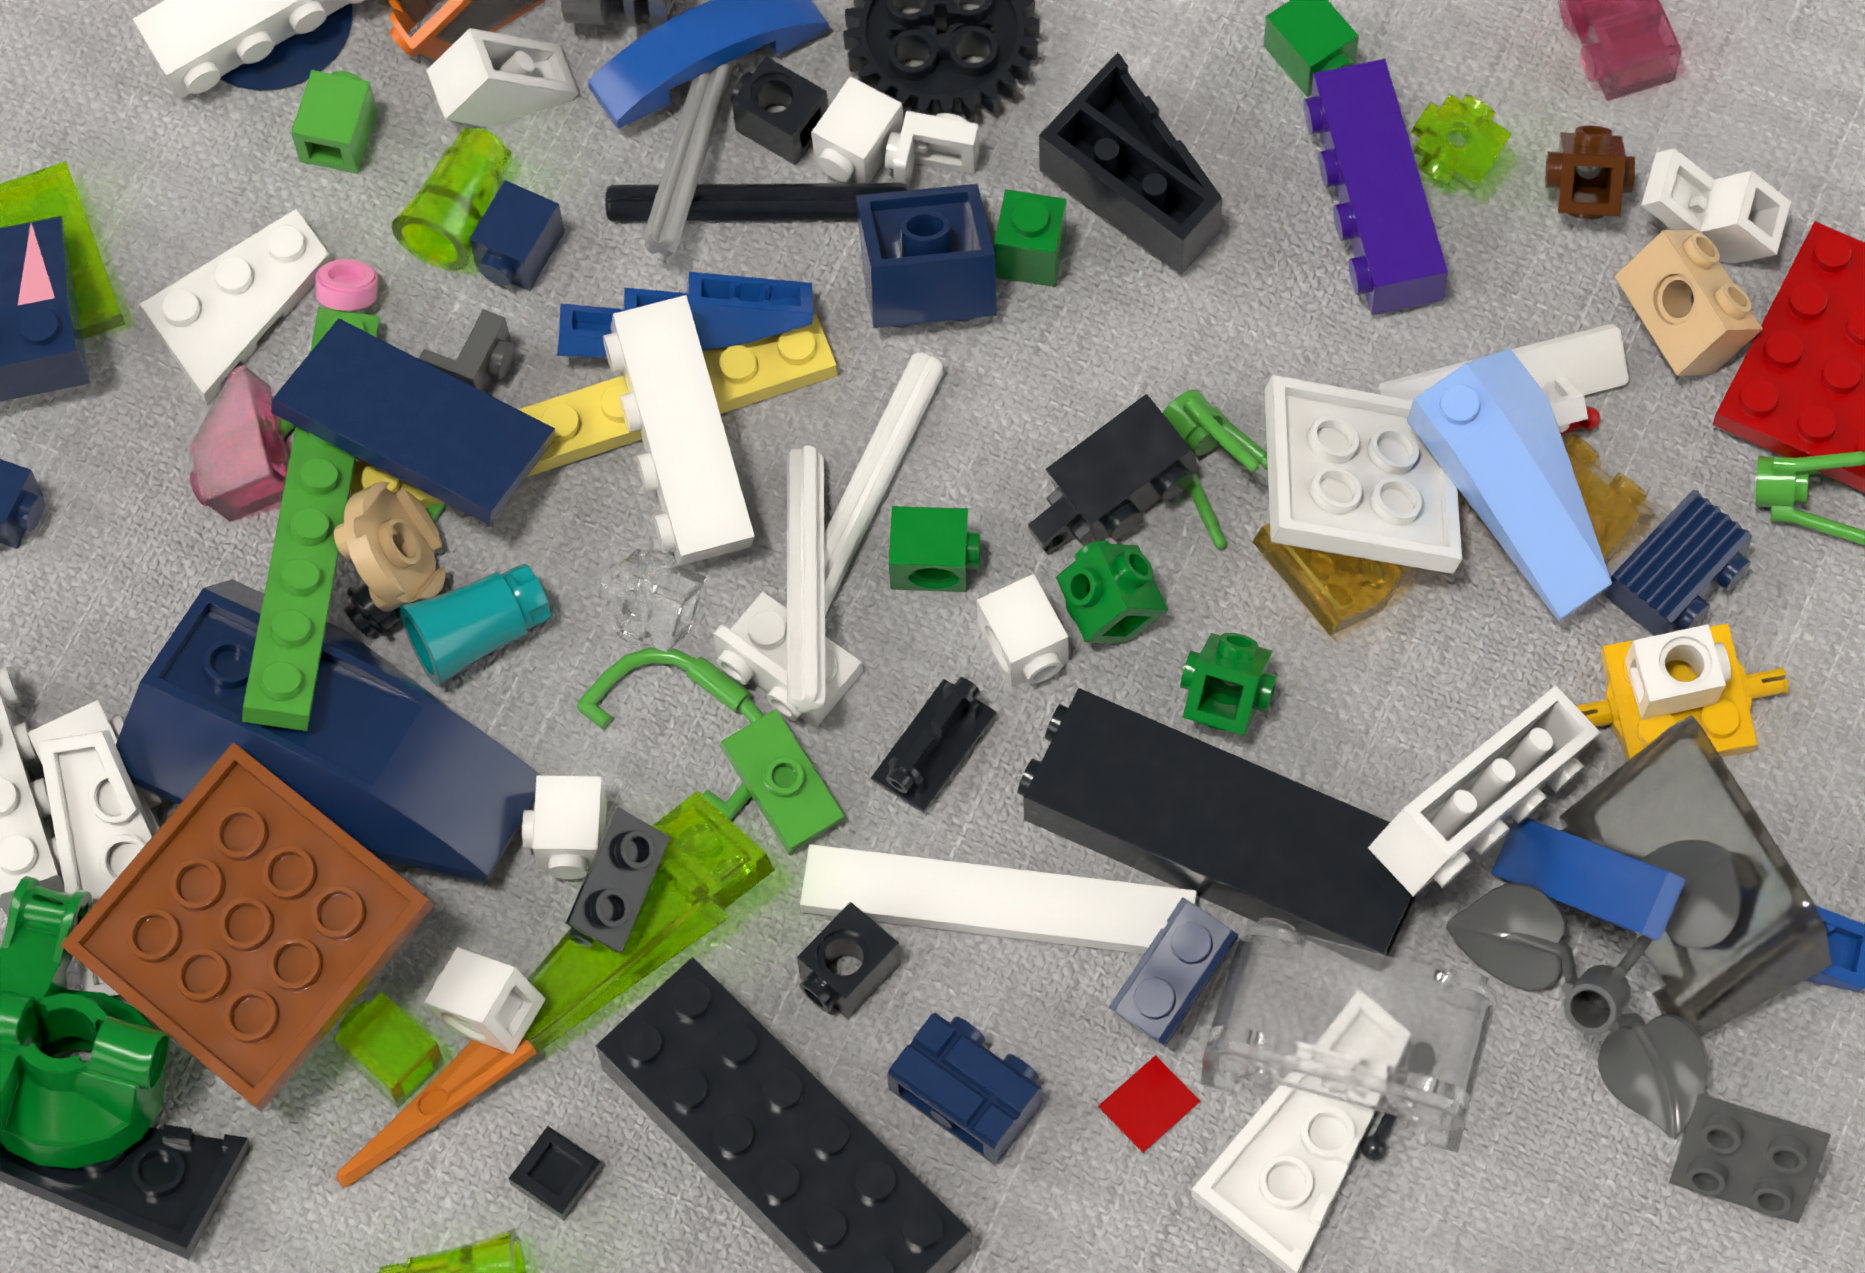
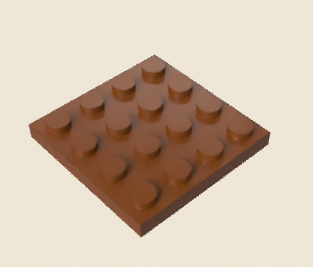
(247, 926)

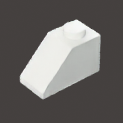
(499, 78)

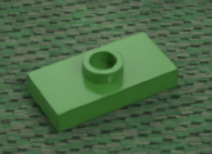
(782, 781)

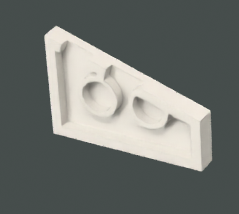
(231, 301)

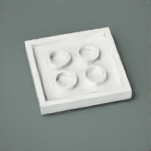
(1356, 478)

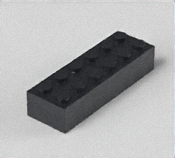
(776, 1135)

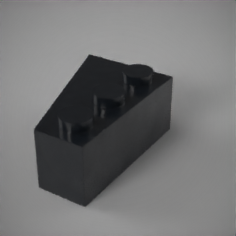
(1131, 169)

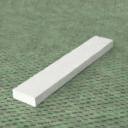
(988, 899)

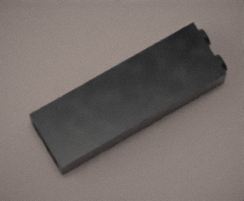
(1213, 824)

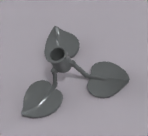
(1645, 1066)

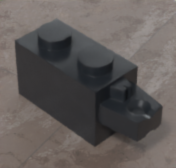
(1114, 478)

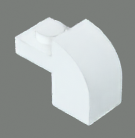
(1734, 211)

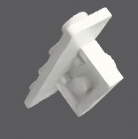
(1561, 366)

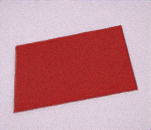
(1149, 1103)

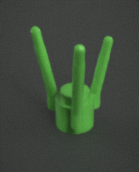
(1203, 430)
(1785, 481)

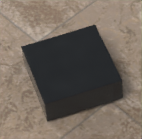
(555, 1173)

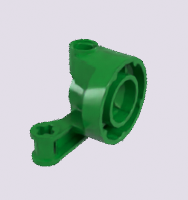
(66, 1107)

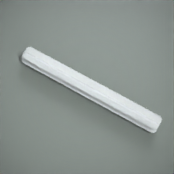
(878, 467)
(805, 580)

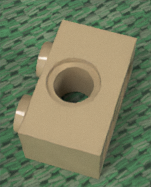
(1660, 290)

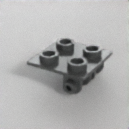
(1749, 1158)

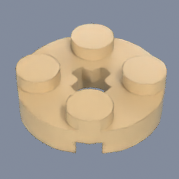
(391, 546)

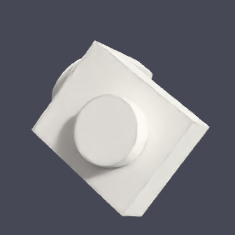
(932, 141)

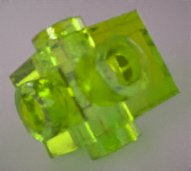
(1462, 163)

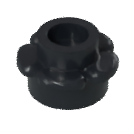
(367, 615)

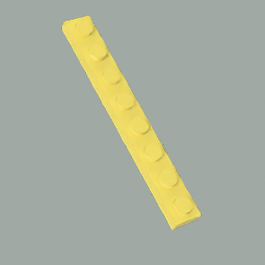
(593, 420)

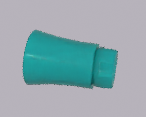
(473, 620)

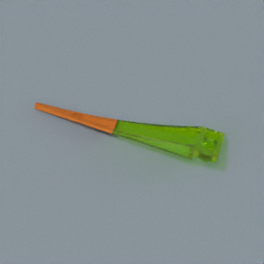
(698, 877)

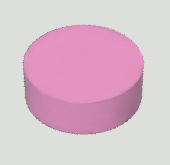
(346, 285)

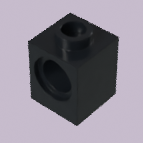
(781, 132)
(851, 935)

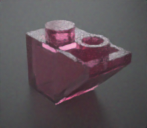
(1623, 43)

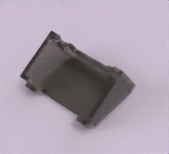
(1686, 792)

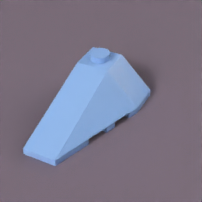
(1509, 461)

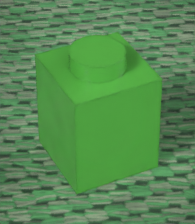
(334, 120)

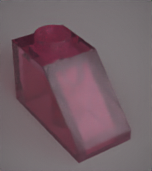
(239, 449)

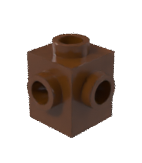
(1593, 192)

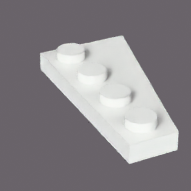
(93, 817)
(1284, 1172)

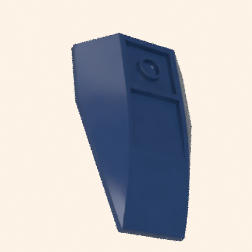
(377, 748)

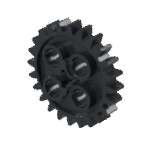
(944, 79)

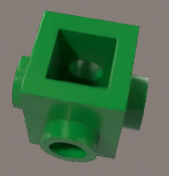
(1111, 592)
(1228, 682)

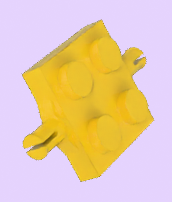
(1725, 723)

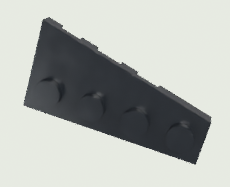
(153, 1190)

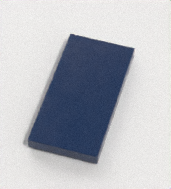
(413, 421)

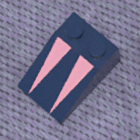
(38, 312)

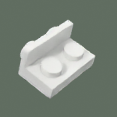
(758, 653)

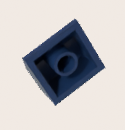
(926, 256)

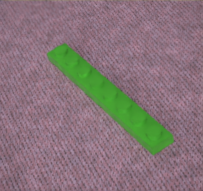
(301, 569)

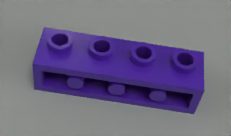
(1376, 187)

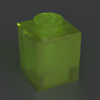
(388, 1048)

